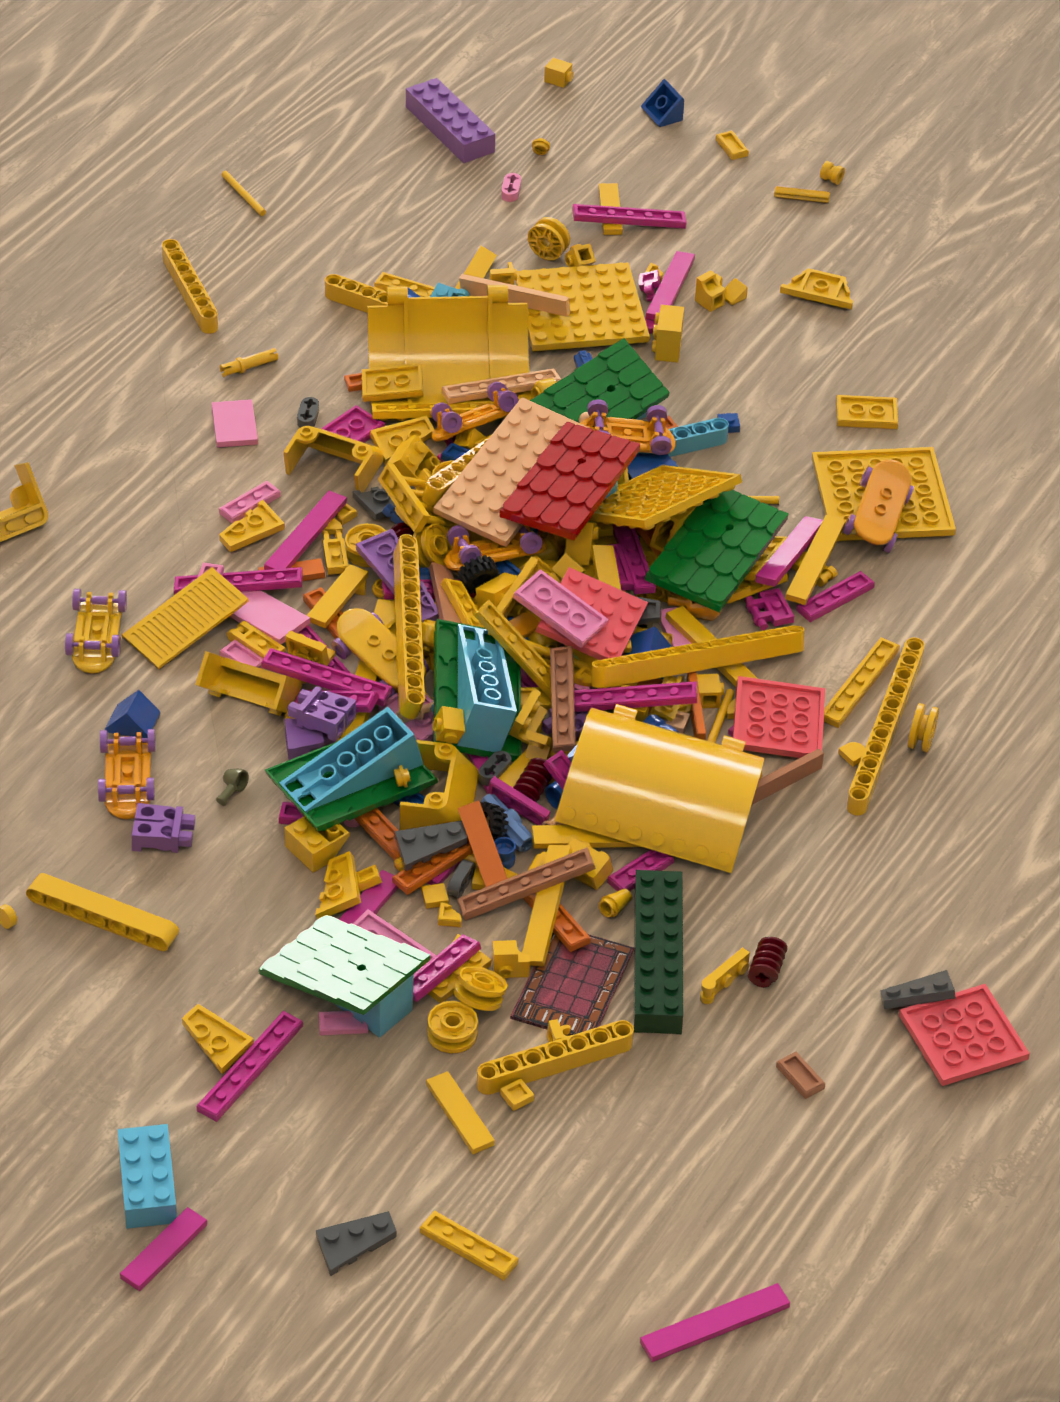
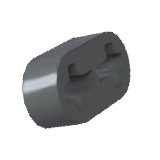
(311, 413)
(490, 766)
(461, 878)

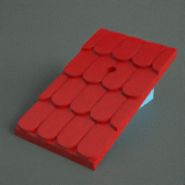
(570, 480)

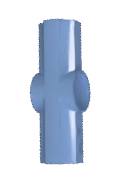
(516, 830)

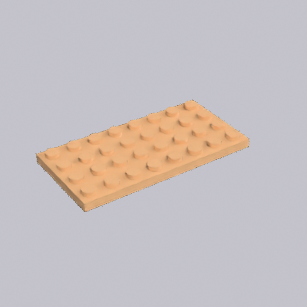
(496, 470)

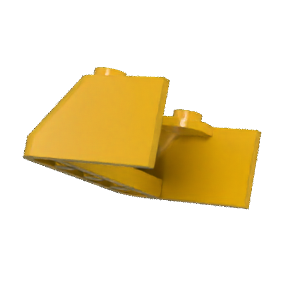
(365, 454)
(28, 506)
(247, 683)
(459, 788)

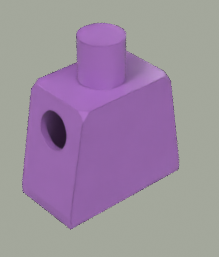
(302, 740)

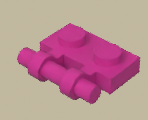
(775, 609)

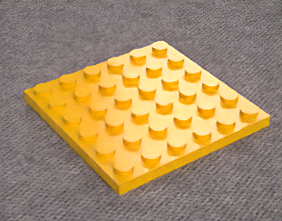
(600, 302)
(840, 489)
(661, 494)

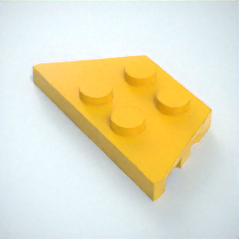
(820, 287)

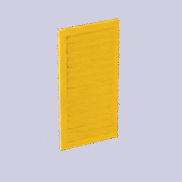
(185, 618)

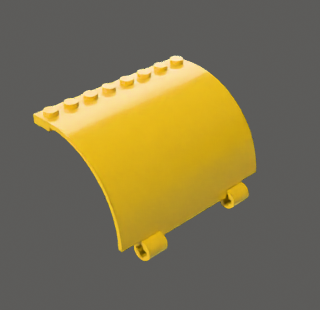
(453, 341)
(660, 788)

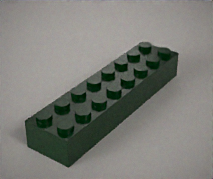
(658, 952)

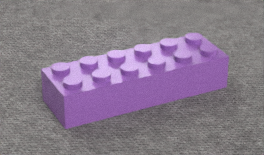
(450, 120)

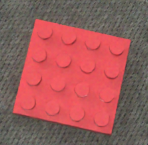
(616, 605)
(778, 717)
(964, 1035)

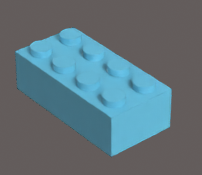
(147, 1176)

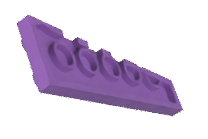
(379, 555)

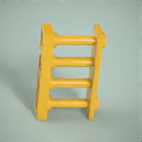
(408, 499)

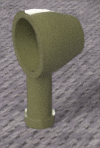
(236, 780)

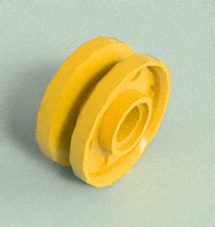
(548, 238)
(356, 535)
(432, 545)
(923, 727)
(480, 988)
(452, 1027)

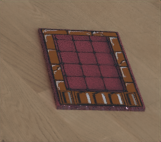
(573, 985)

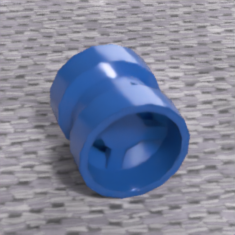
(506, 849)

